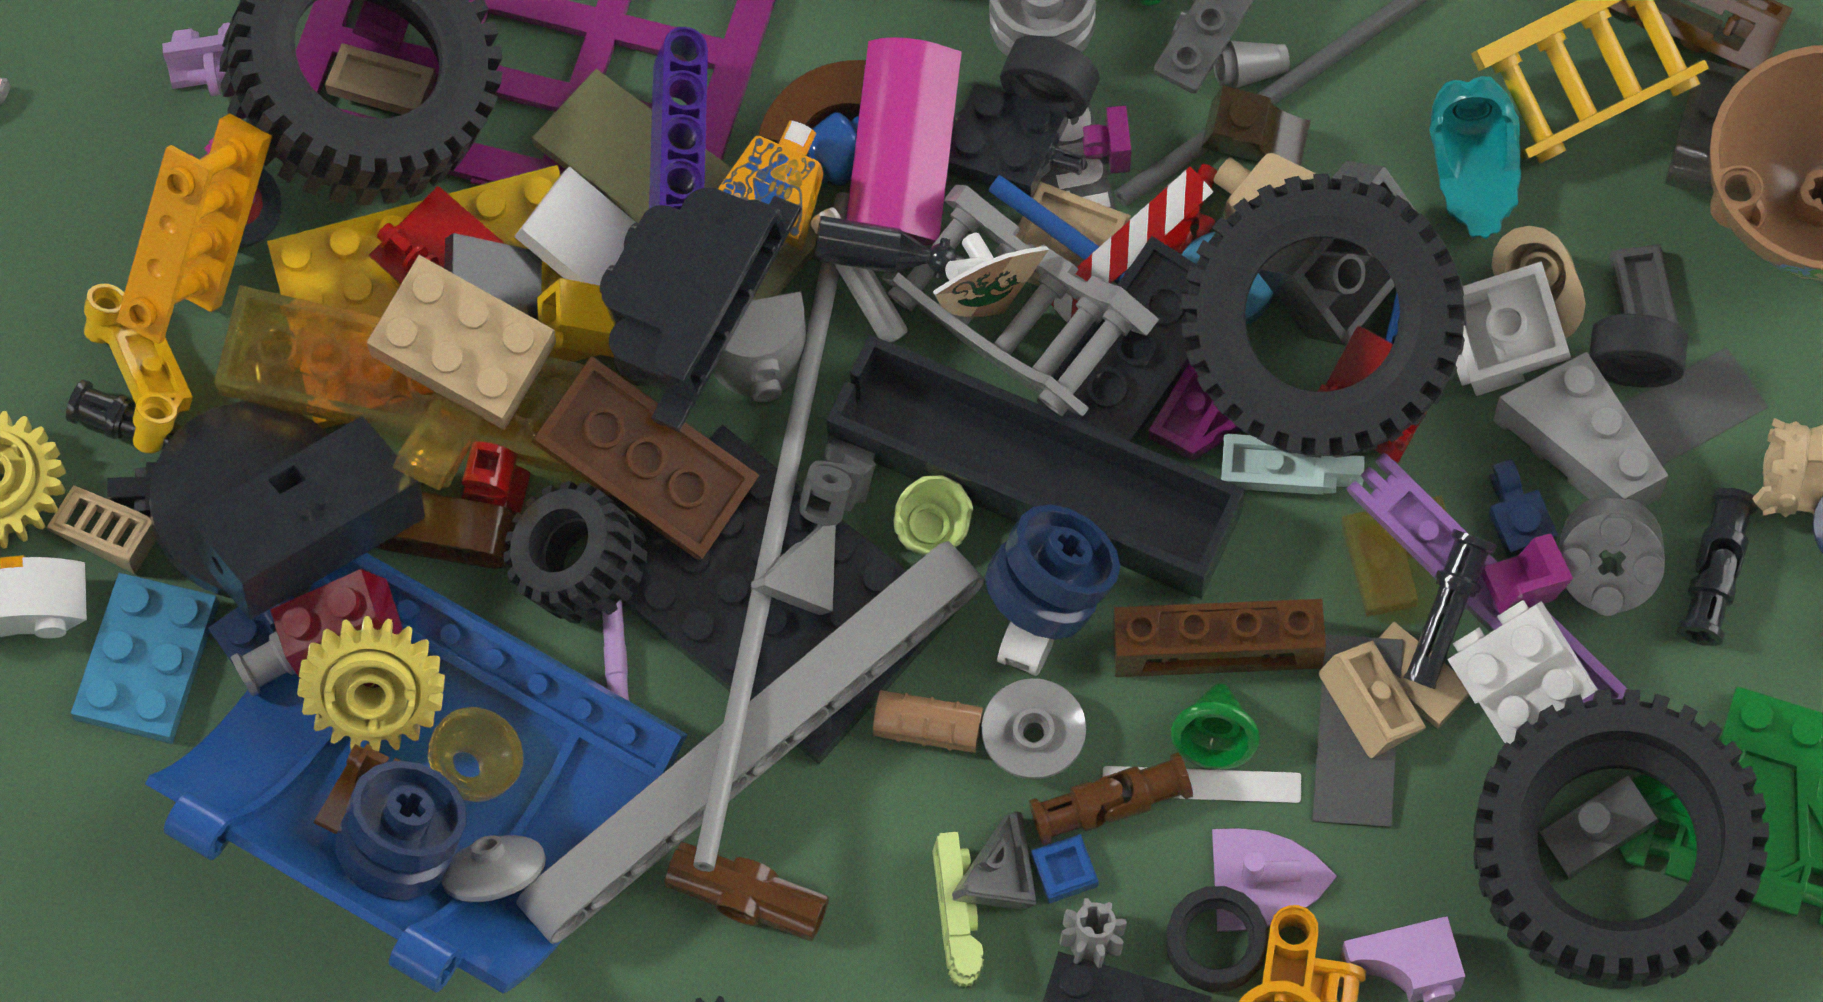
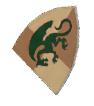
(986, 283)

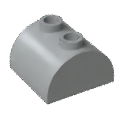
(765, 348)

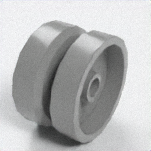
(1058, 19)

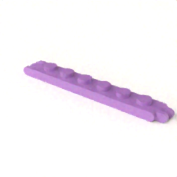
(1426, 532)

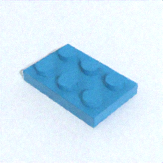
(145, 658)

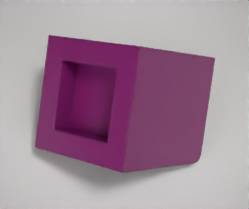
(1532, 576)

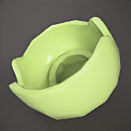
(932, 513)

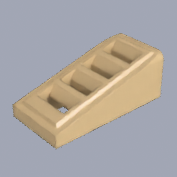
(135, 548)

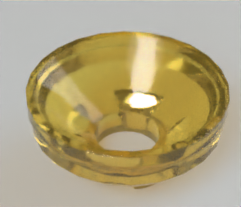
(488, 740)

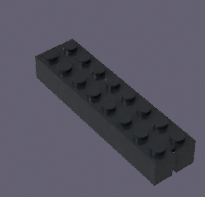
(1023, 455)

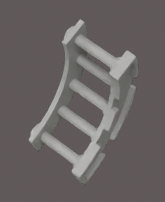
(1058, 276)

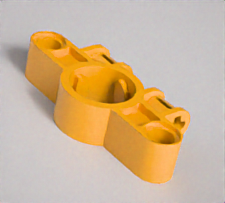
(1294, 972)

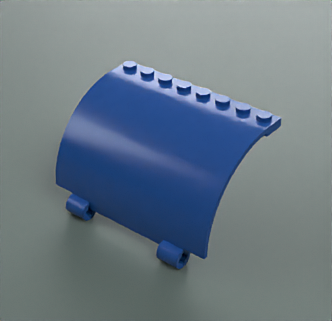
(270, 773)

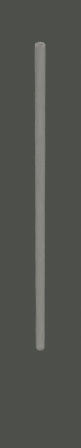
(770, 551)

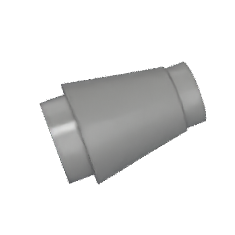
(1250, 62)

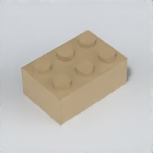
(461, 342)

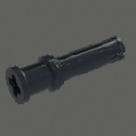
(117, 415)
(1455, 577)

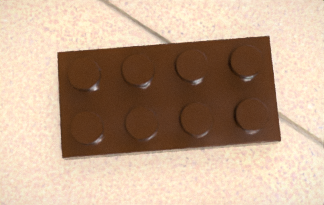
(660, 475)

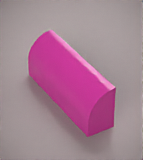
(904, 136)

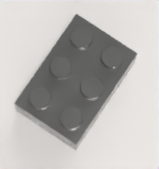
(1329, 281)

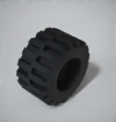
(551, 529)

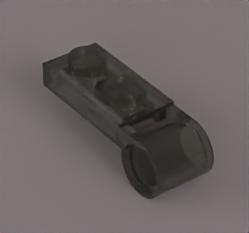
(1690, 158)

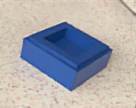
(1064, 868)

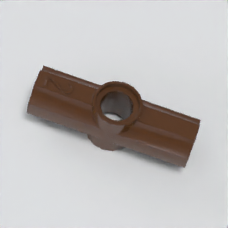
(748, 893)

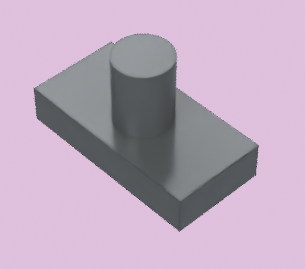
(1599, 827)

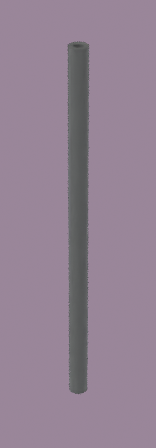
(1276, 91)

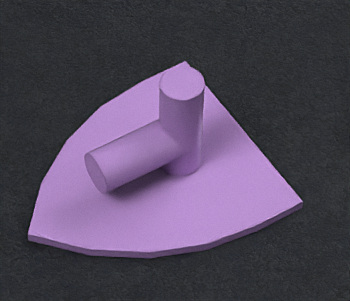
(1268, 871)

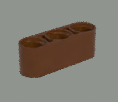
(457, 532)

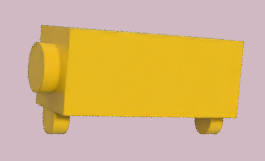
(576, 316)

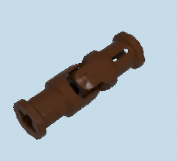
(1102, 801)

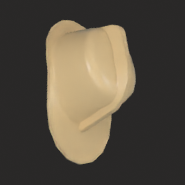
(1535, 244)

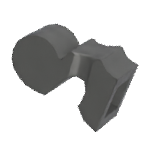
(836, 482)

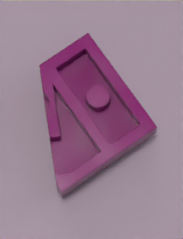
(1190, 420)

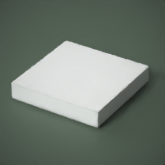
(576, 229)

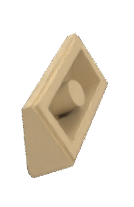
(1371, 699)

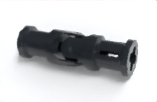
(1718, 566)

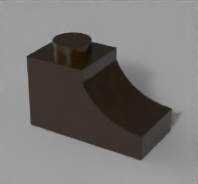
(1252, 127)

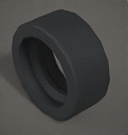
(1050, 74)
(1639, 350)
(1216, 898)

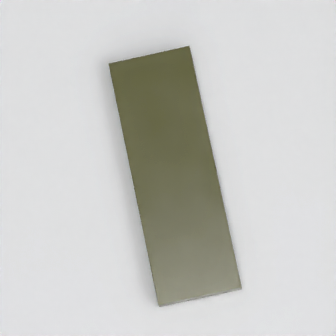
(608, 142)

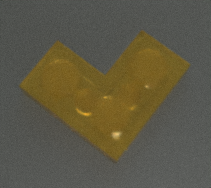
(1380, 564)

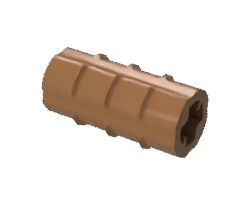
(928, 721)

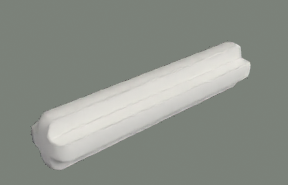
(869, 294)

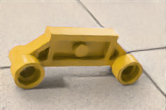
(145, 365)

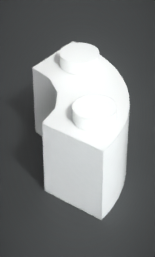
(42, 597)

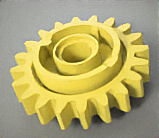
(28, 477)
(340, 666)

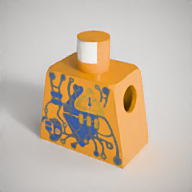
(780, 171)

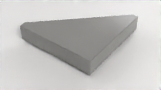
(804, 573)

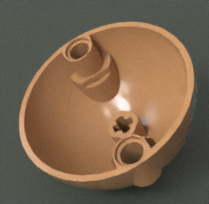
(1771, 162)

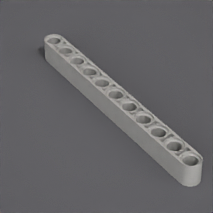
(773, 726)

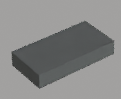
(1643, 282)

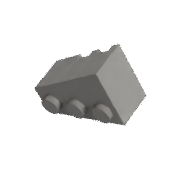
(1583, 432)

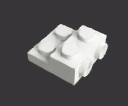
(1509, 329)
(1520, 668)

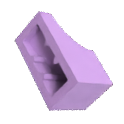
(1414, 957)

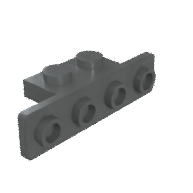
(1199, 41)

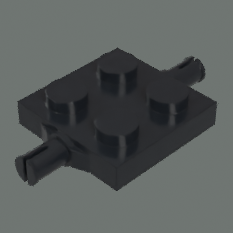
(1009, 139)

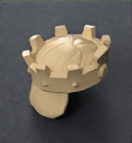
(1792, 469)

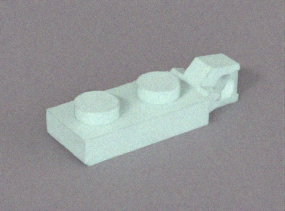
(1265, 468)

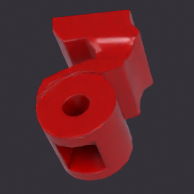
(494, 477)

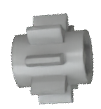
(1093, 932)

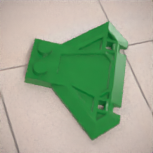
(1787, 757)

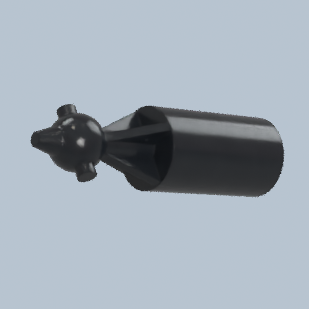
(878, 247)

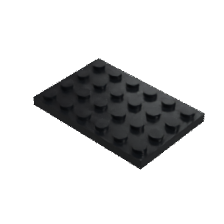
(706, 601)

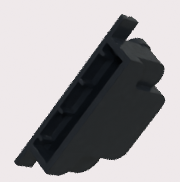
(687, 289)

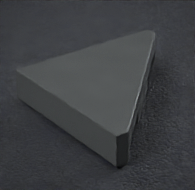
(1001, 870)

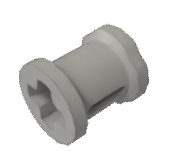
(262, 664)

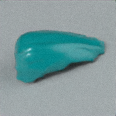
(1477, 153)

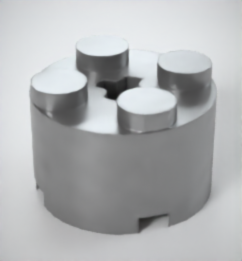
(1613, 525)

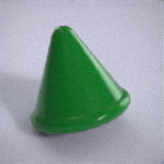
(1215, 744)

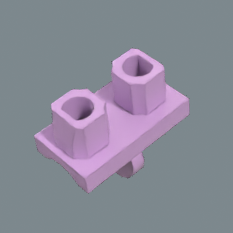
(195, 59)

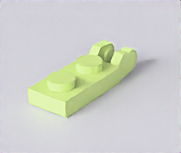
(957, 917)

